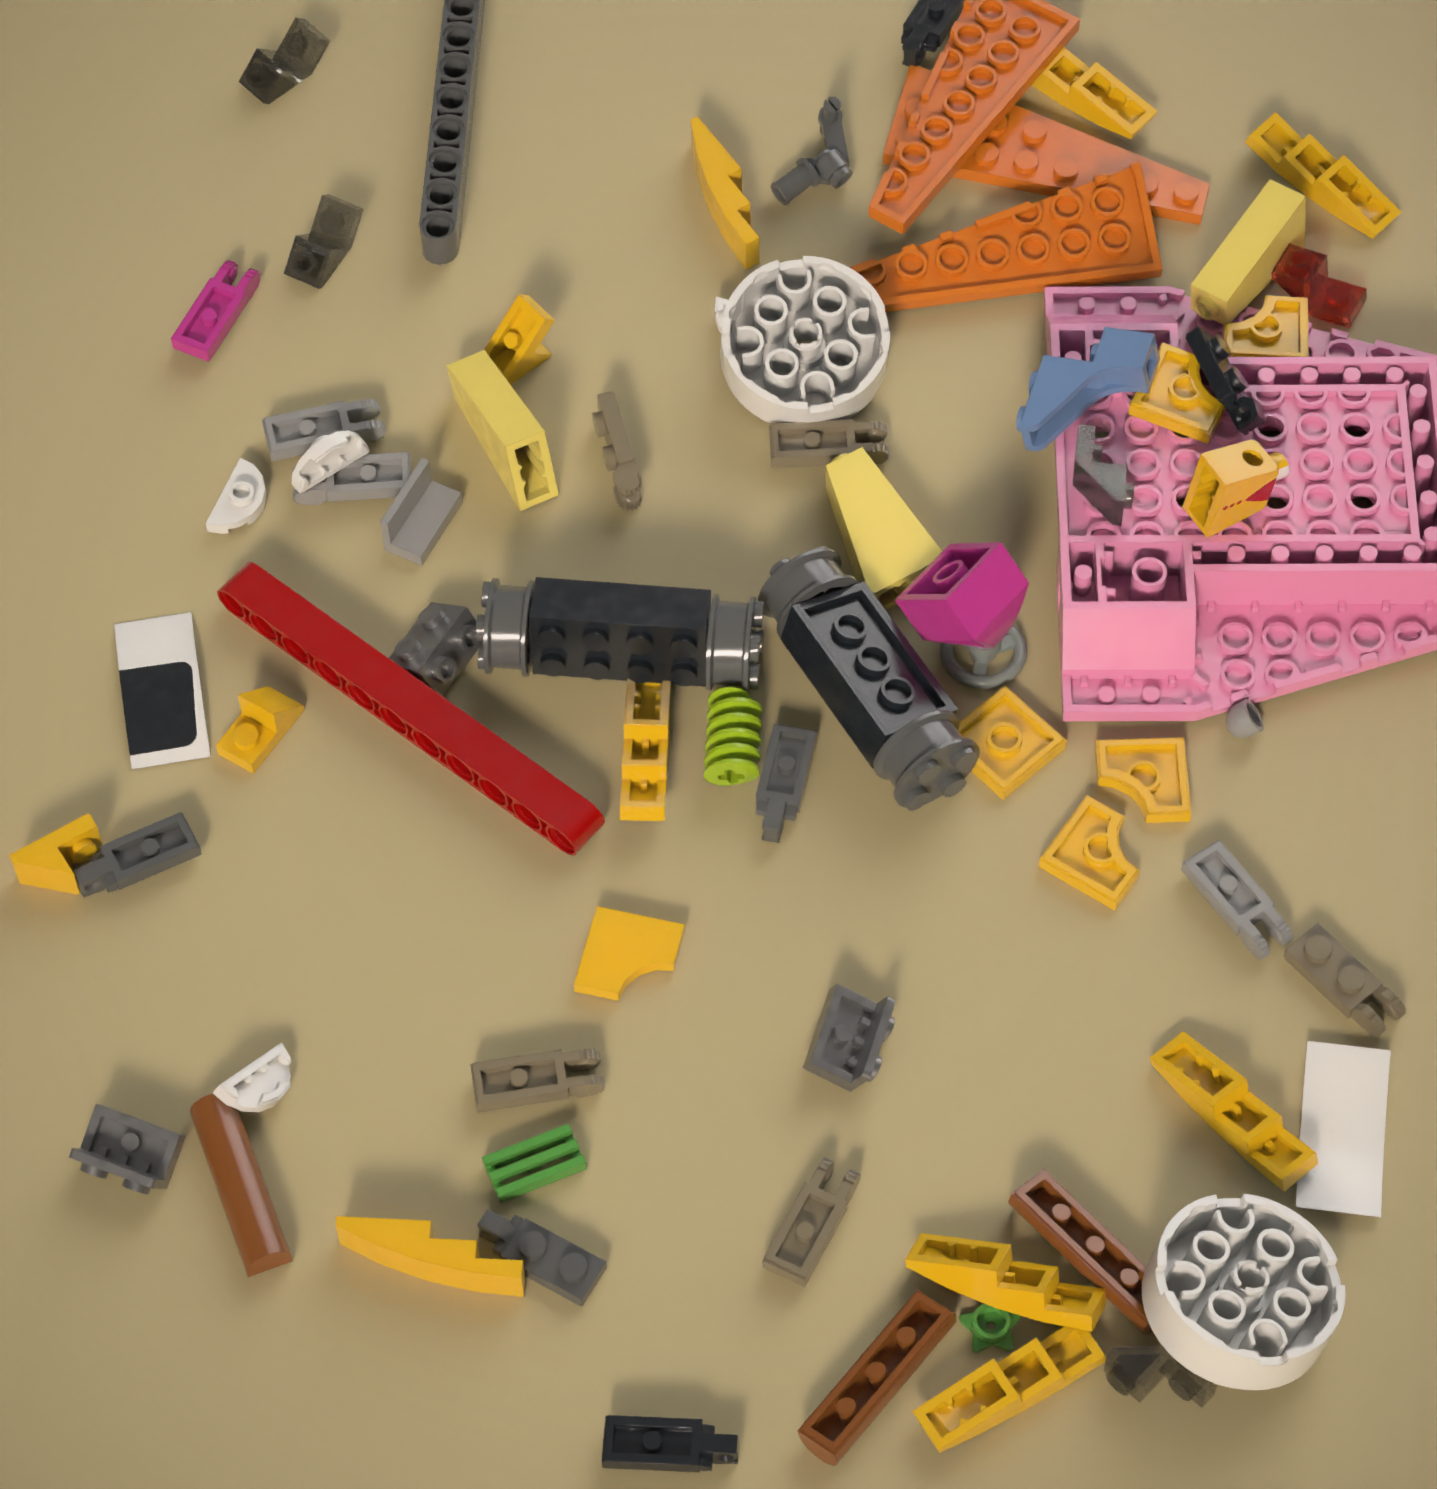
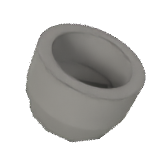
(1244, 720)

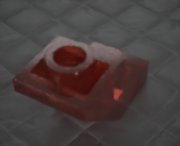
(1305, 275)

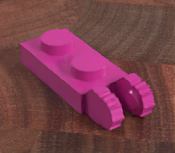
(215, 312)

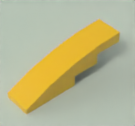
(1094, 95)
(1328, 182)
(722, 189)
(645, 751)
(1232, 1111)
(413, 1250)
(991, 1276)
(1008, 1387)

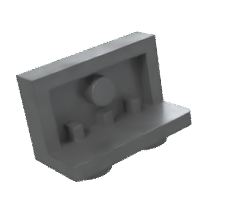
(438, 645)
(849, 1038)
(128, 1148)

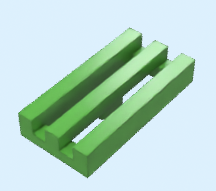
(527, 1148)

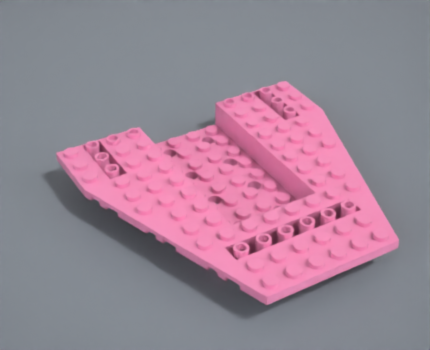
(1281, 600)

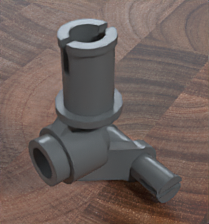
(828, 167)

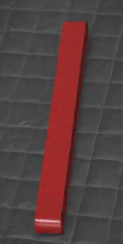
(412, 708)

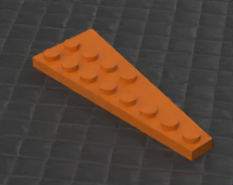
(976, 80)
(1046, 156)
(1066, 240)

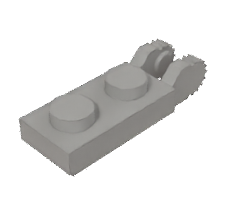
(295, 431)
(366, 478)
(1236, 897)

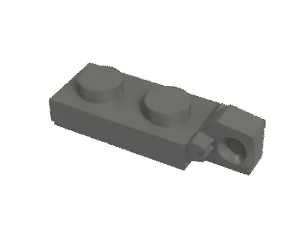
(784, 778)
(138, 856)
(545, 1255)

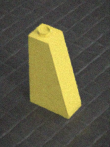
(1249, 253)
(504, 429)
(877, 527)

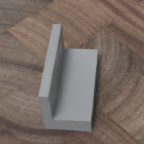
(419, 515)

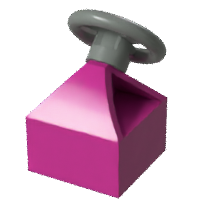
(970, 601)

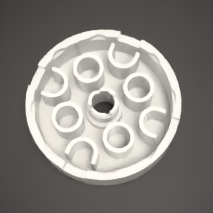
(796, 303)
(1243, 1292)

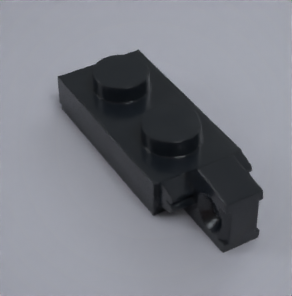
(928, 28)
(1225, 380)
(665, 1444)

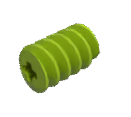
(732, 737)

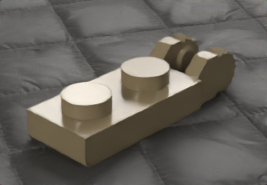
(820, 442)
(618, 452)
(1343, 979)
(534, 1078)
(810, 1225)

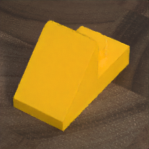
(518, 339)
(259, 728)
(48, 859)

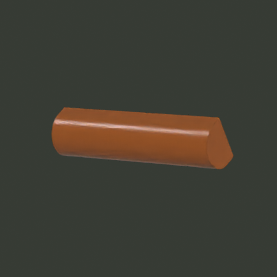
(240, 1185)
(1084, 1243)
(876, 1377)

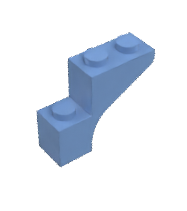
(1068, 387)

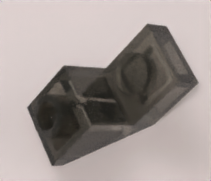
(276, 72)
(331, 237)
(1100, 482)
(1141, 1368)

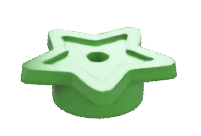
(982, 1336)

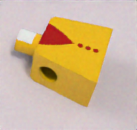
(1232, 485)

